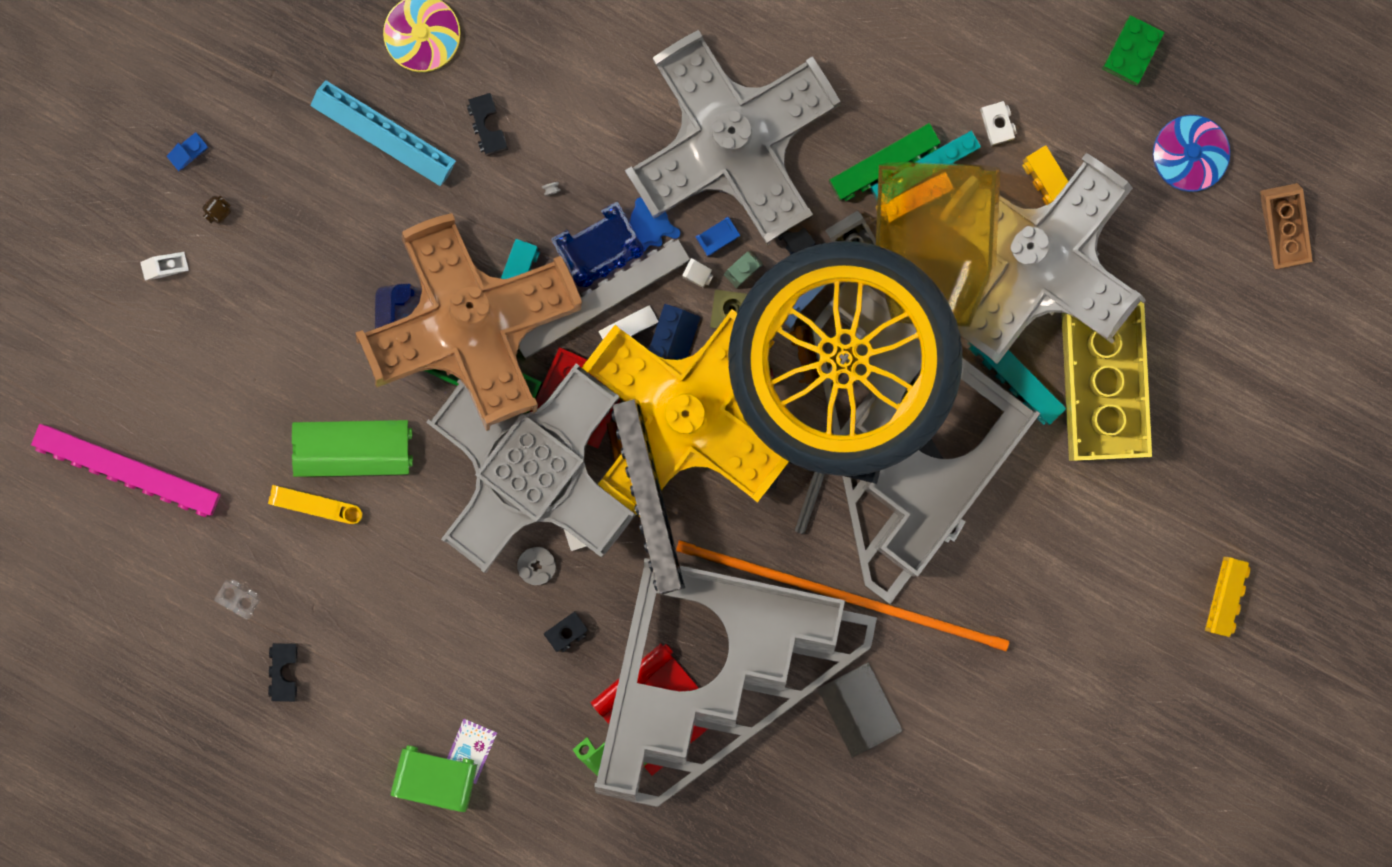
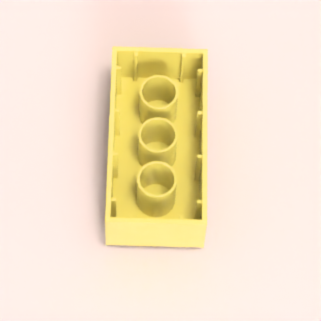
(1107, 390)

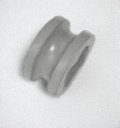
(551, 188)

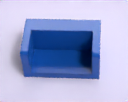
(717, 236)

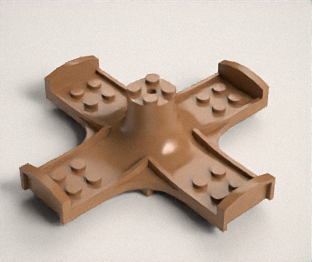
(469, 321)

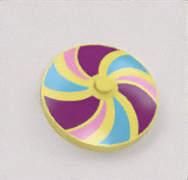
(421, 34)

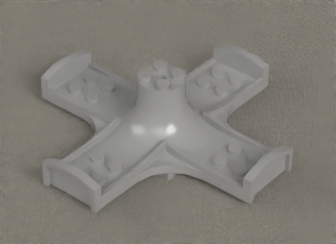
(732, 137)
(1053, 264)
(532, 470)

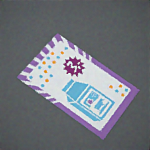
(472, 743)

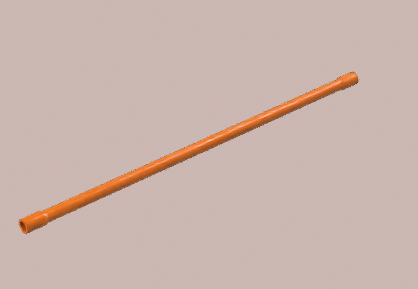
(693, 550)

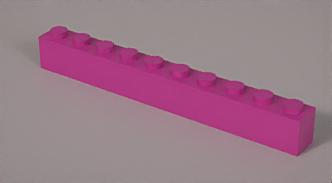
(125, 469)

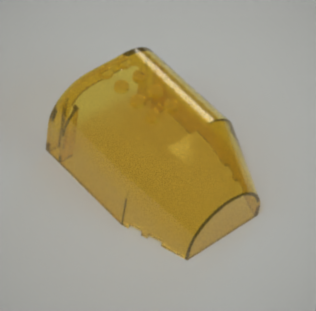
(943, 224)

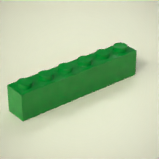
(867, 171)

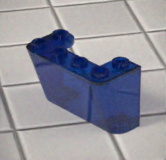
(599, 247)

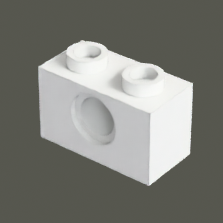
(995, 134)

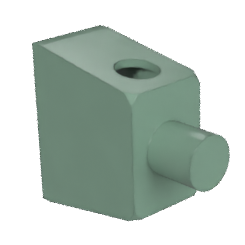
(743, 269)

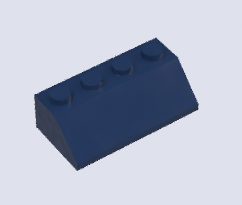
(674, 333)

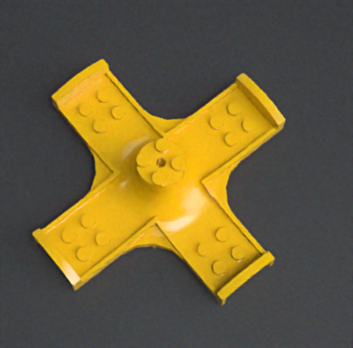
(685, 413)

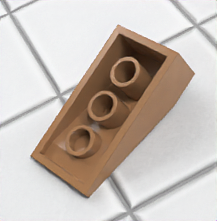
(1286, 225)

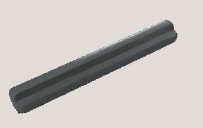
(809, 502)

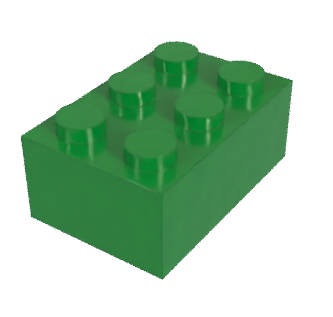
(1133, 50)

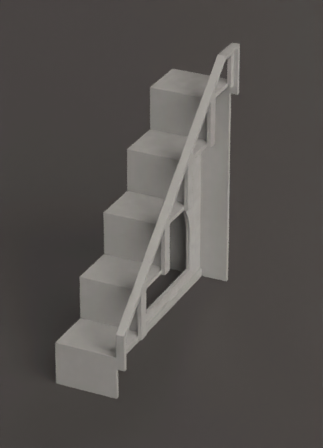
(921, 490)
(762, 630)

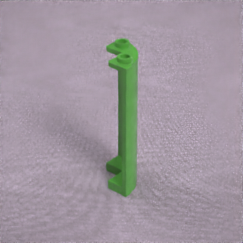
(351, 448)

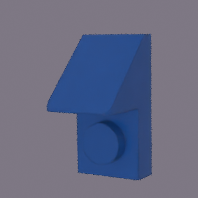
(186, 152)

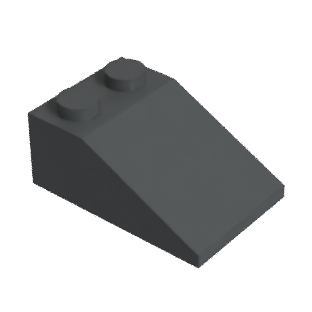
(851, 229)

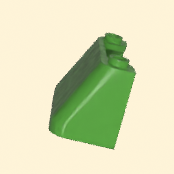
(434, 780)

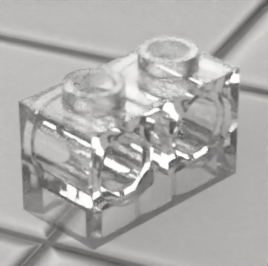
(235, 603)

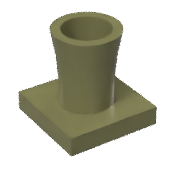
(722, 302)

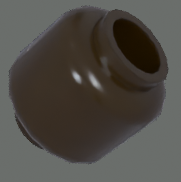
(216, 209)

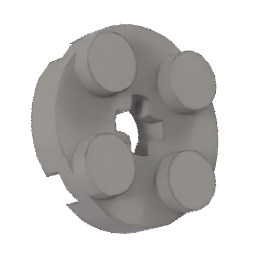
(546, 561)

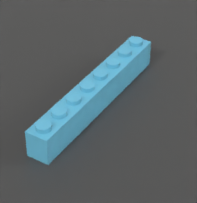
(382, 133)

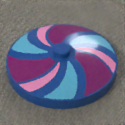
(1191, 153)

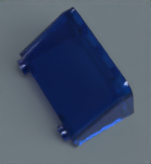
(387, 298)

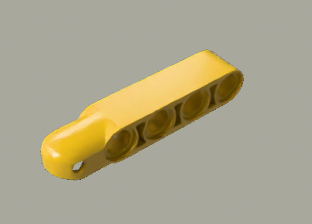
(314, 505)

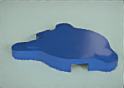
(649, 229)

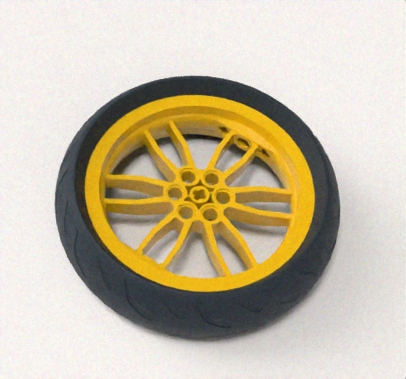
(769, 307)

